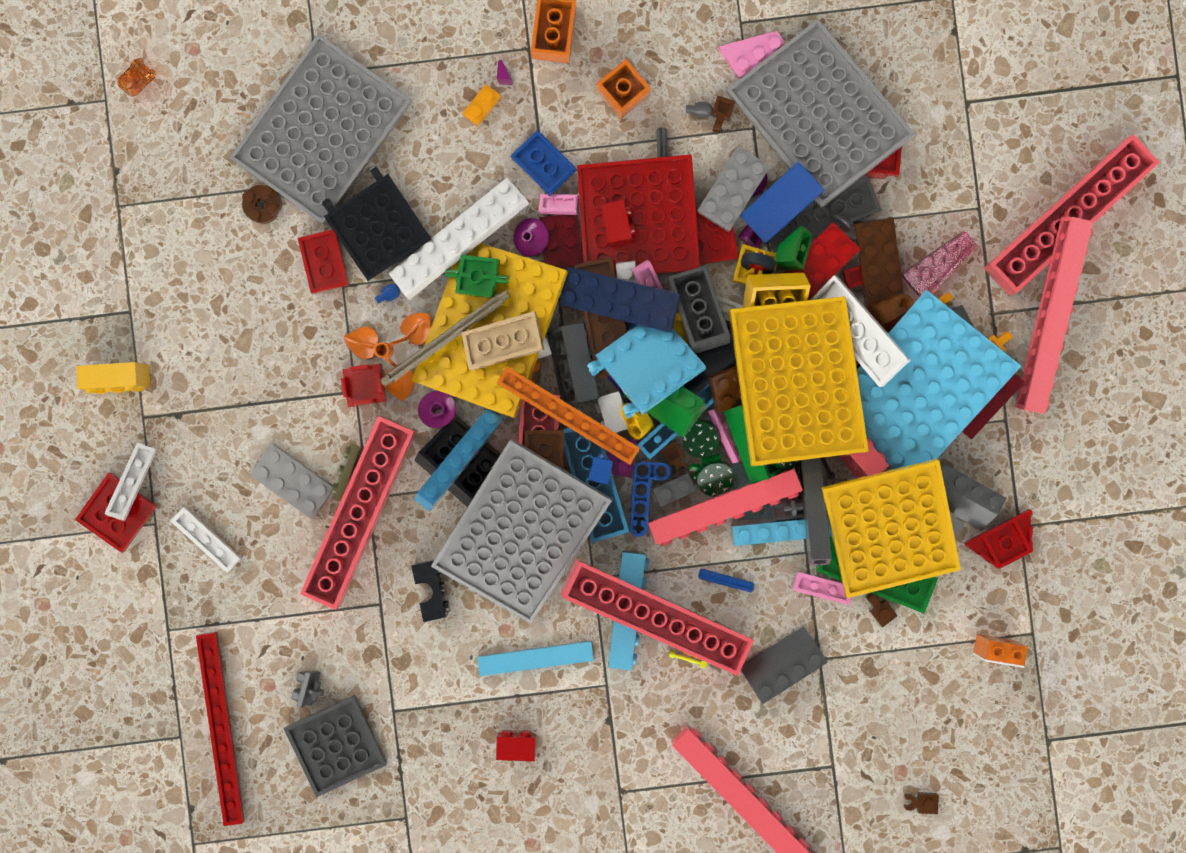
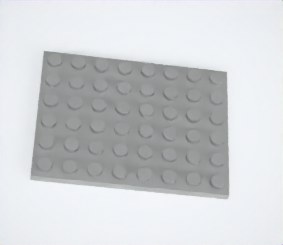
(820, 111)
(320, 128)
(521, 531)

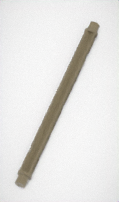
(444, 338)

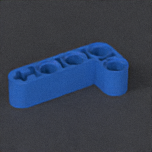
(644, 498)

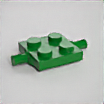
(477, 276)

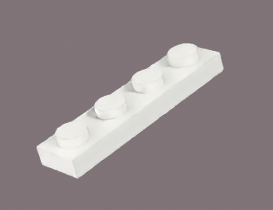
(130, 482)
(206, 539)

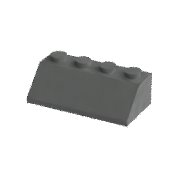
(570, 362)
(970, 499)
(783, 665)

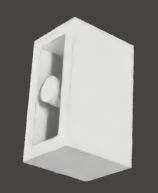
(610, 408)

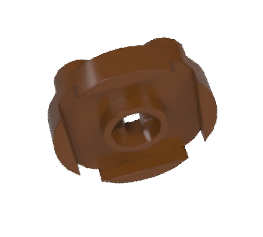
(252, 198)

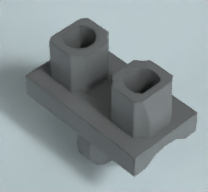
(789, 510)
(309, 690)

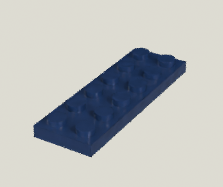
(620, 299)

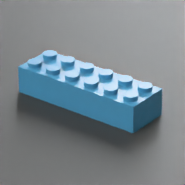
(580, 459)

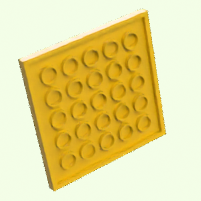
(891, 528)

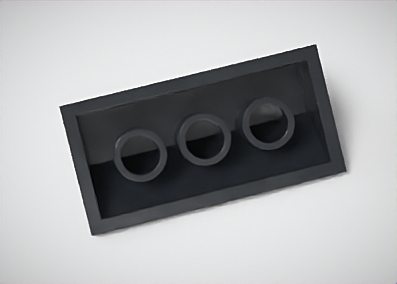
(715, 361)

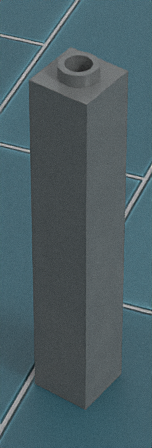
(815, 512)

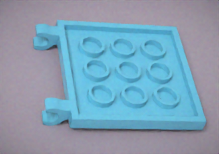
(648, 366)

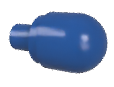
(388, 293)

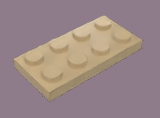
(502, 341)

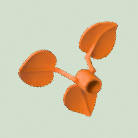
(365, 345)

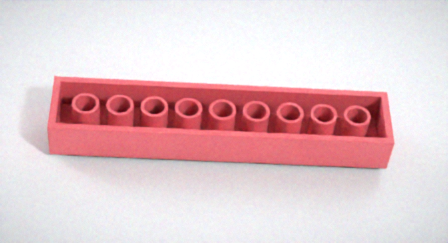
(1084, 200)
(358, 512)
(656, 617)

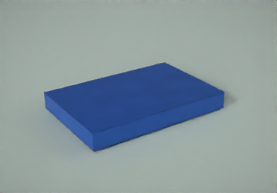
(543, 163)

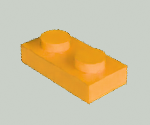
(481, 105)

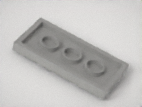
(733, 189)
(292, 481)

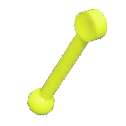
(703, 664)

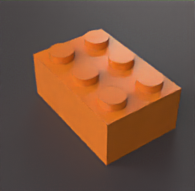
(553, 30)

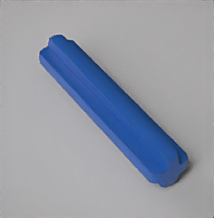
(726, 580)

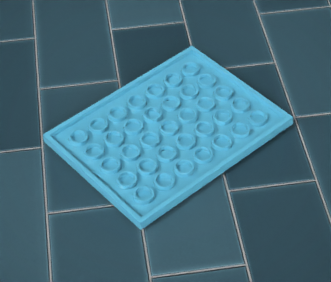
(938, 391)

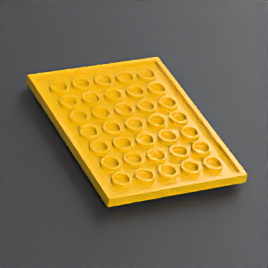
(531, 288)
(798, 381)

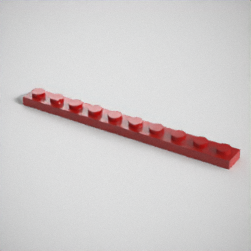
(220, 729)

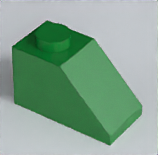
(794, 250)

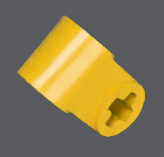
(638, 424)

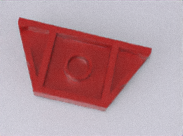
(1005, 541)

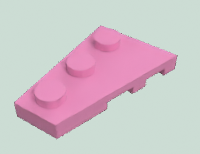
(750, 52)

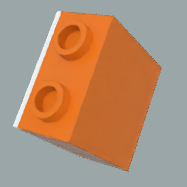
(1000, 650)

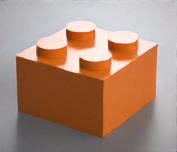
(623, 88)

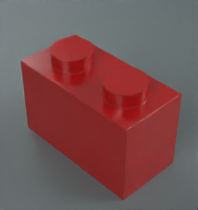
(617, 222)
(516, 746)

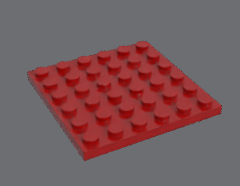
(660, 206)

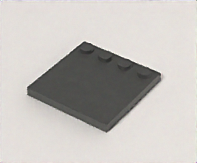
(335, 745)

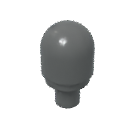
(700, 109)

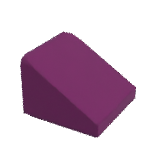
(502, 74)
(749, 237)

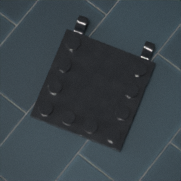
(376, 226)

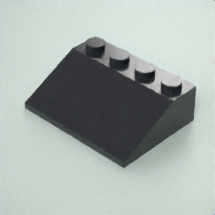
(440, 447)

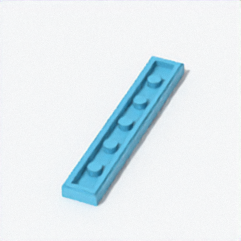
(535, 658)

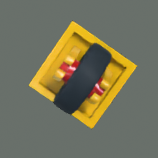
(753, 262)

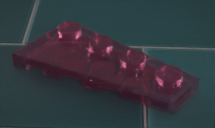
(939, 265)

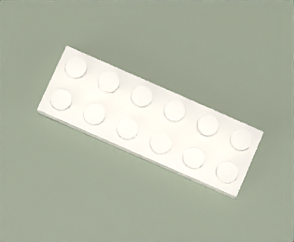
(871, 343)

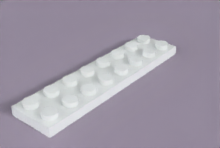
(458, 238)

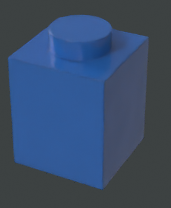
(601, 469)

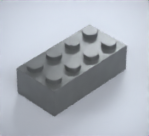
(699, 310)

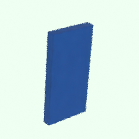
(782, 202)

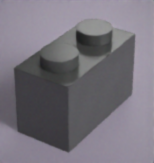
(674, 489)

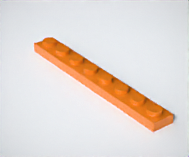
(567, 415)

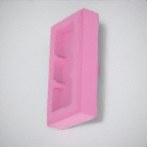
(558, 204)

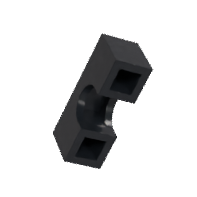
(436, 606)

